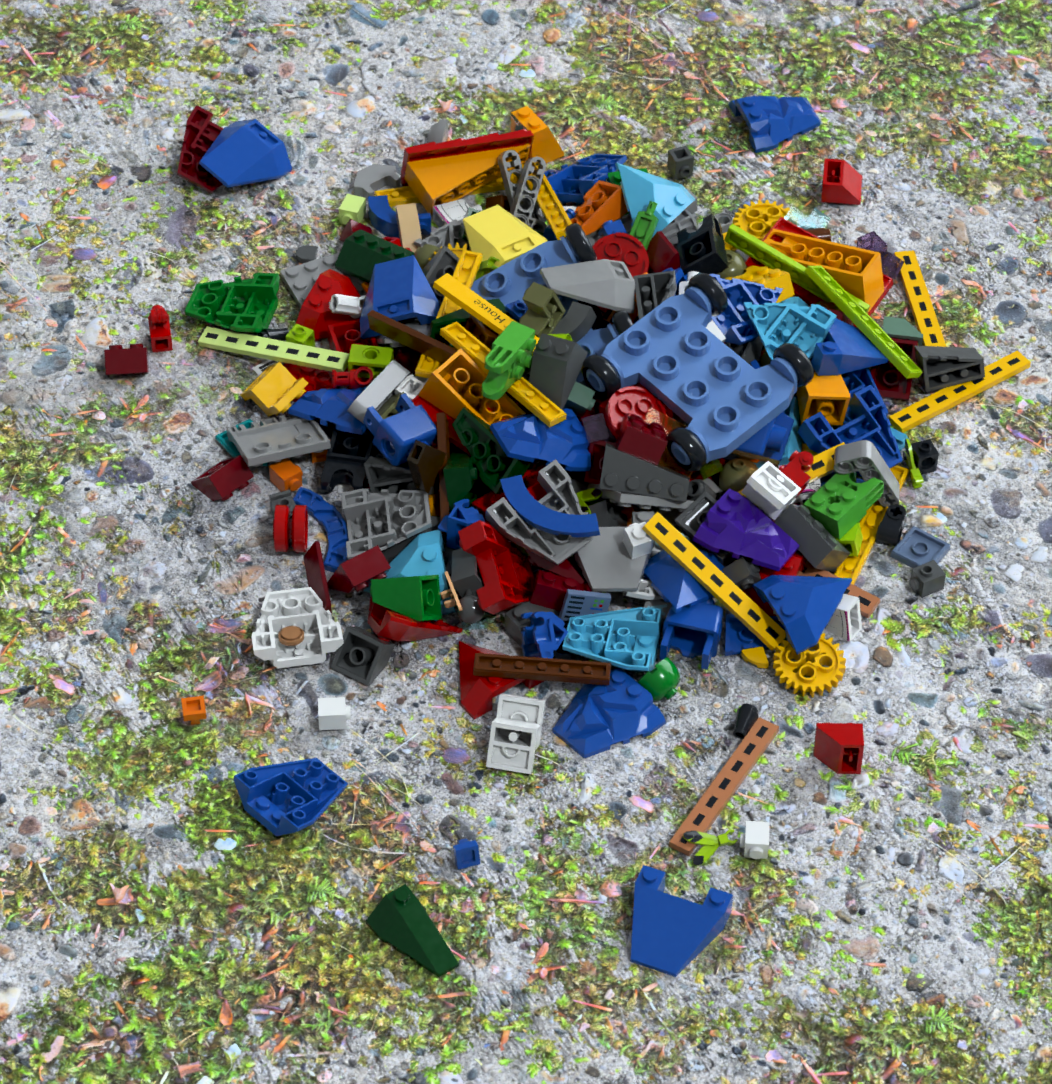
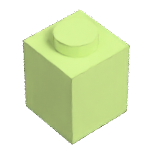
(352, 208)

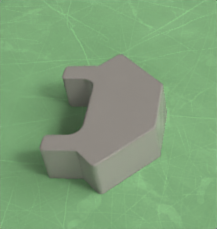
(375, 178)

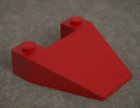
(503, 568)

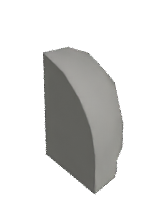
(438, 132)

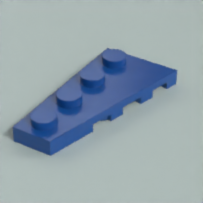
(740, 637)

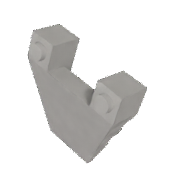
(560, 499)
(607, 562)

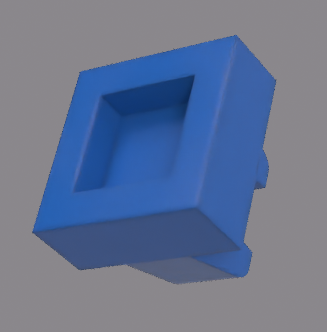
(466, 853)

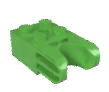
(508, 359)
(843, 502)

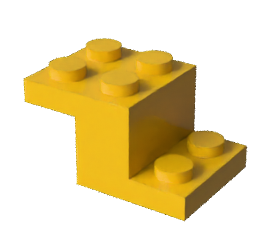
(275, 389)

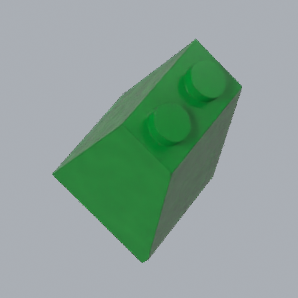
(410, 596)

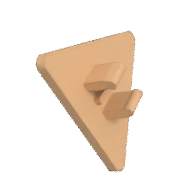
(454, 601)

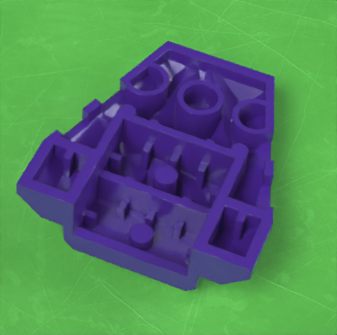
(745, 530)

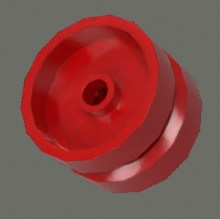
(286, 528)

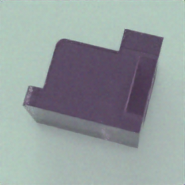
(871, 242)
(891, 264)
(595, 428)

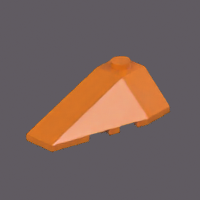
(600, 205)

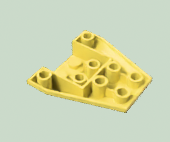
(500, 235)

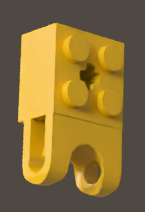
(770, 278)

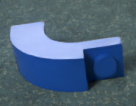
(385, 219)

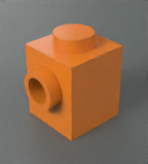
(286, 475)

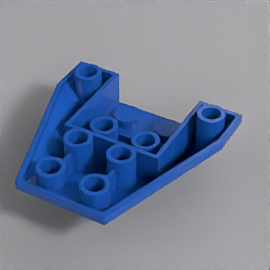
(246, 155)
(399, 292)
(289, 793)

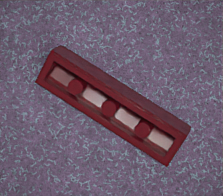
(316, 574)

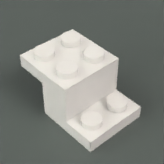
(771, 490)
(515, 733)

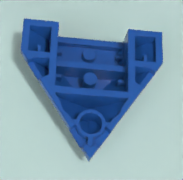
(735, 321)
(675, 583)
(802, 604)

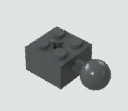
(466, 580)

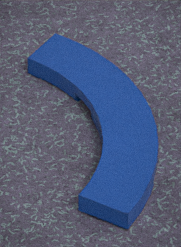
(544, 518)
(332, 524)

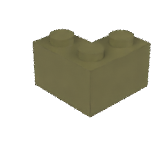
(543, 309)

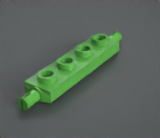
(645, 225)

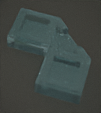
(814, 220)

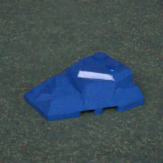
(774, 119)
(577, 179)
(330, 406)
(529, 438)
(608, 715)

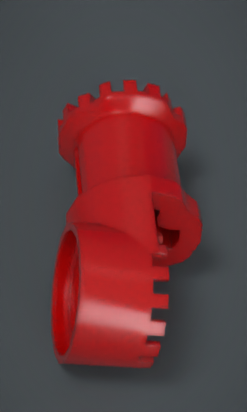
(350, 378)

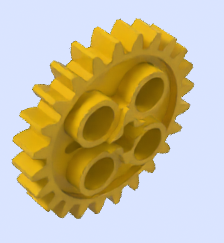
(759, 217)
(809, 664)

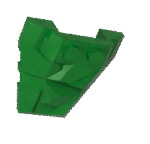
(236, 305)

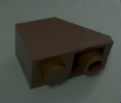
(425, 464)

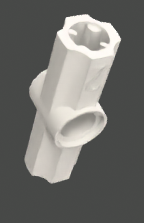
(347, 305)

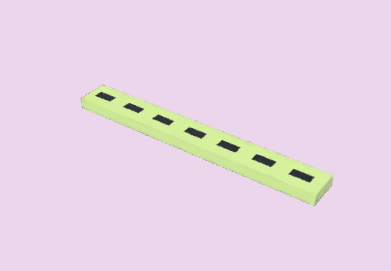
(274, 349)

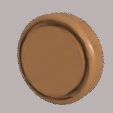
(291, 636)

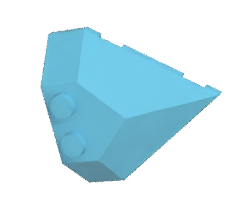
(643, 187)
(790, 324)
(422, 558)

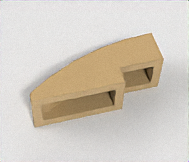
(408, 225)

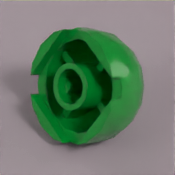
(661, 680)

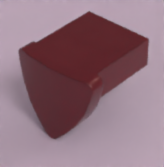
(351, 227)

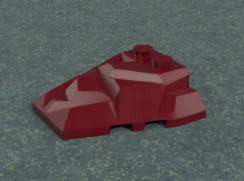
(198, 138)

